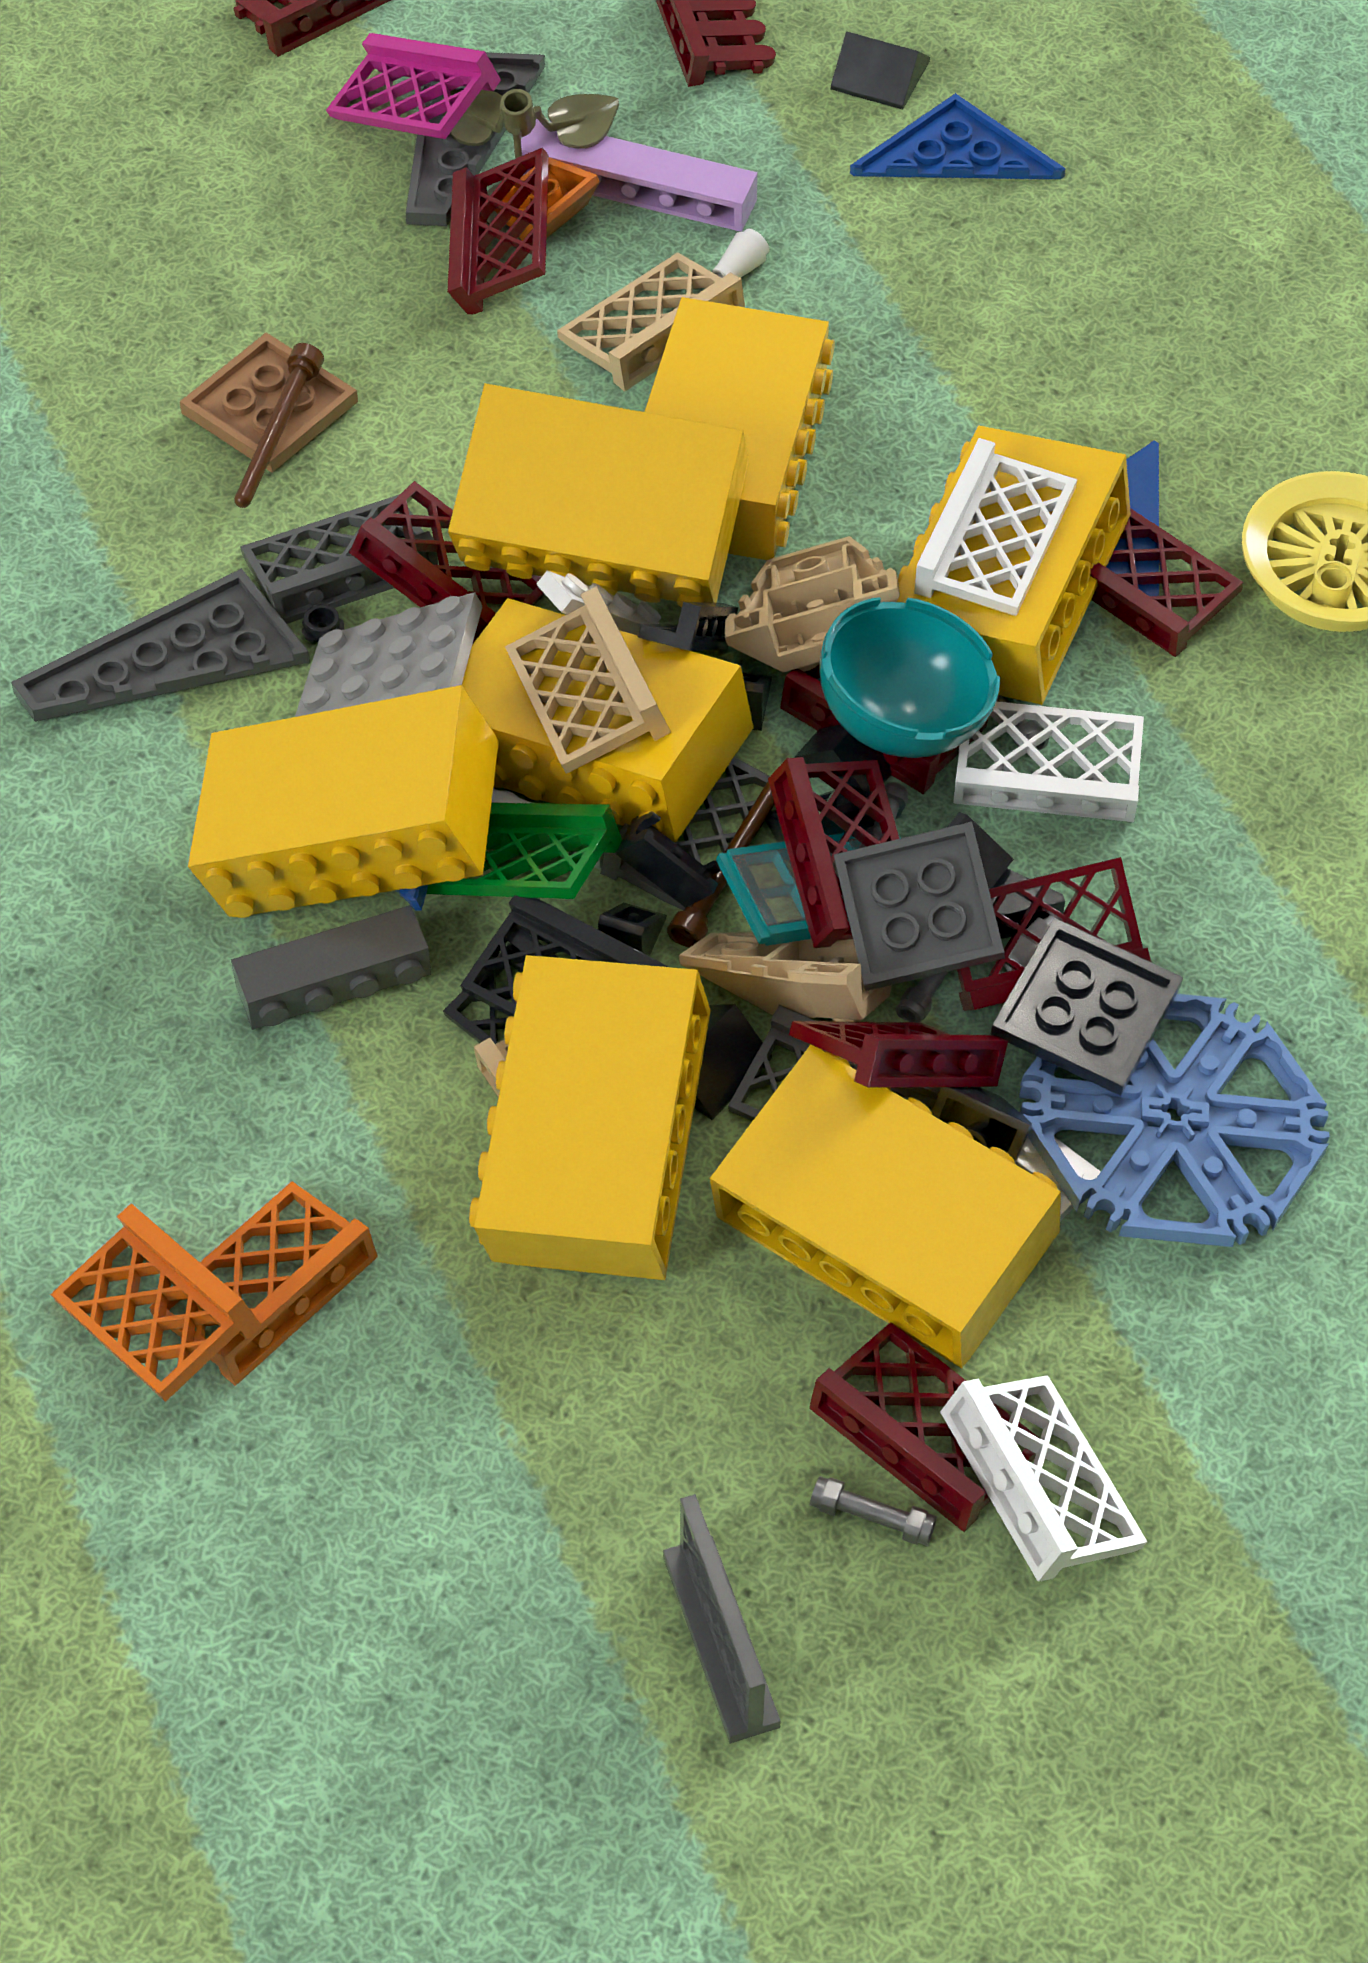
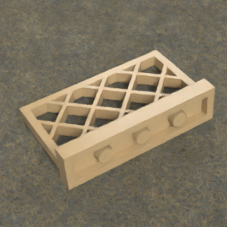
(641, 352)
(622, 674)

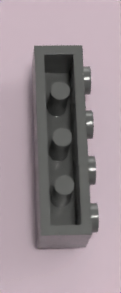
(331, 967)

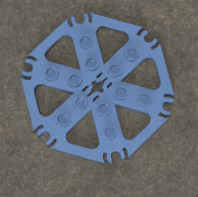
(1194, 1142)

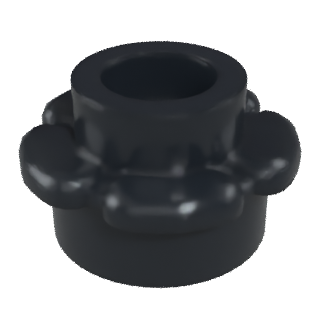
(320, 616)

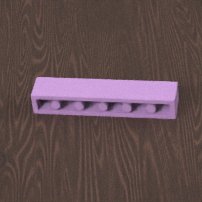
(658, 178)

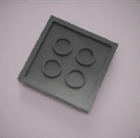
(919, 906)

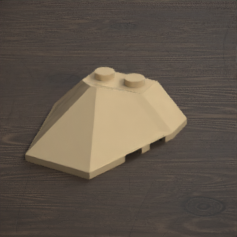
(801, 597)
(789, 974)

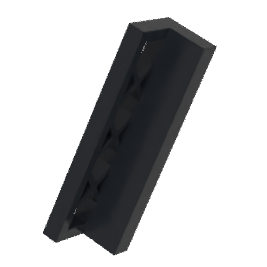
(698, 629)

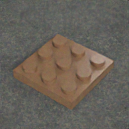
(245, 391)

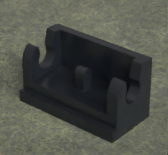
(666, 862)

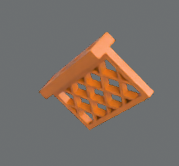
(189, 1280)
(289, 1298)

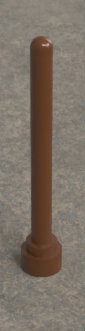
(303, 365)
(691, 923)

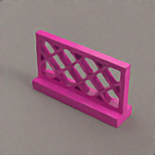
(423, 63)

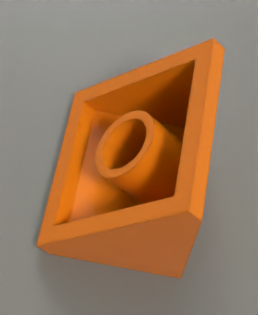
(567, 194)

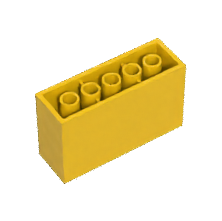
(754, 376)
(599, 495)
(1034, 642)
(671, 776)
(345, 803)
(592, 1117)
(887, 1204)

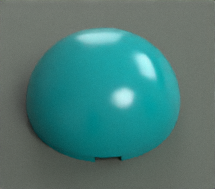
(907, 677)

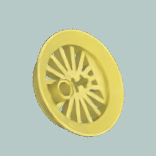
(1312, 557)

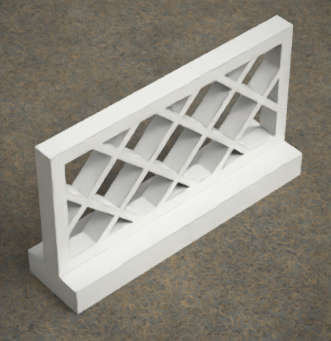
(957, 525)
(1053, 792)
(1016, 1483)

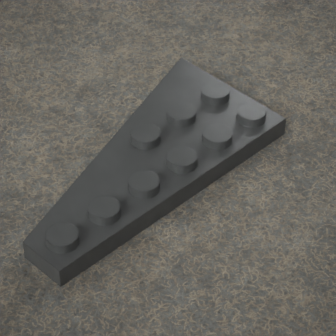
(438, 158)
(190, 643)

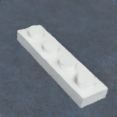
(566, 596)

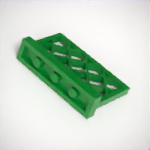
(551, 833)

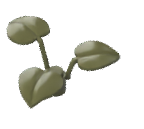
(577, 118)

